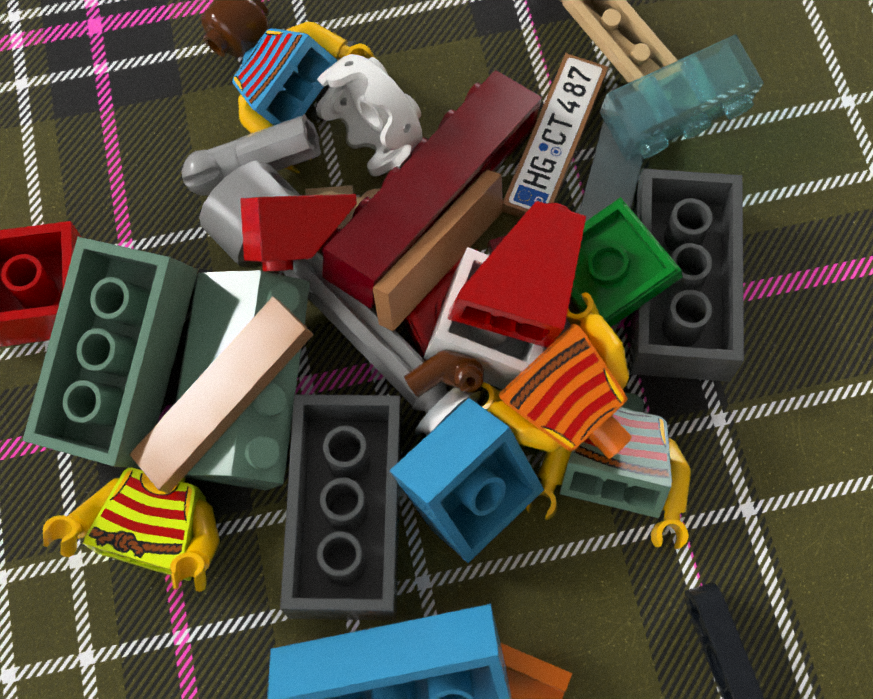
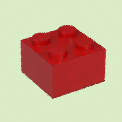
(33, 279)

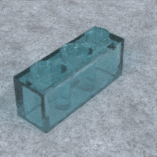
(681, 98)

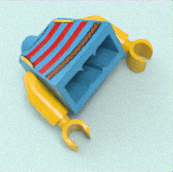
(283, 71)

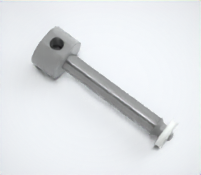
(357, 322)

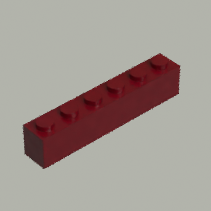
(438, 172)

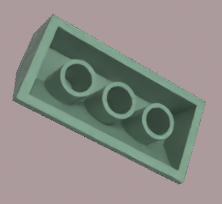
(257, 443)

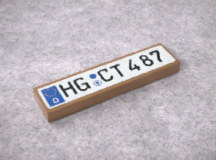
(555, 135)

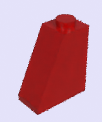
(527, 278)

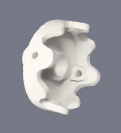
(372, 109)

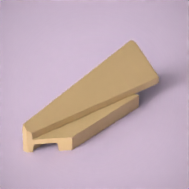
(621, 36)

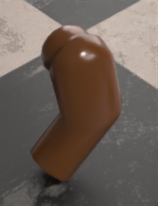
(446, 368)

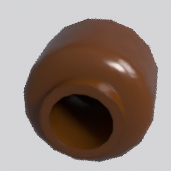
(234, 25)

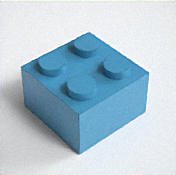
(468, 479)

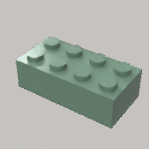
(110, 352)

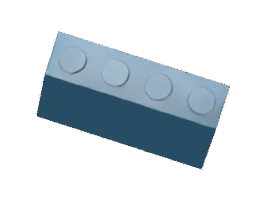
(413, 659)

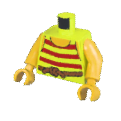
(143, 527)

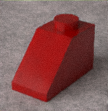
(290, 226)

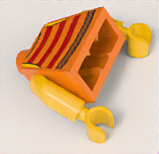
(569, 390)

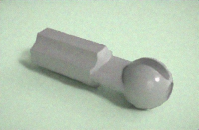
(276, 145)

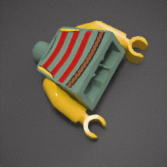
(640, 478)

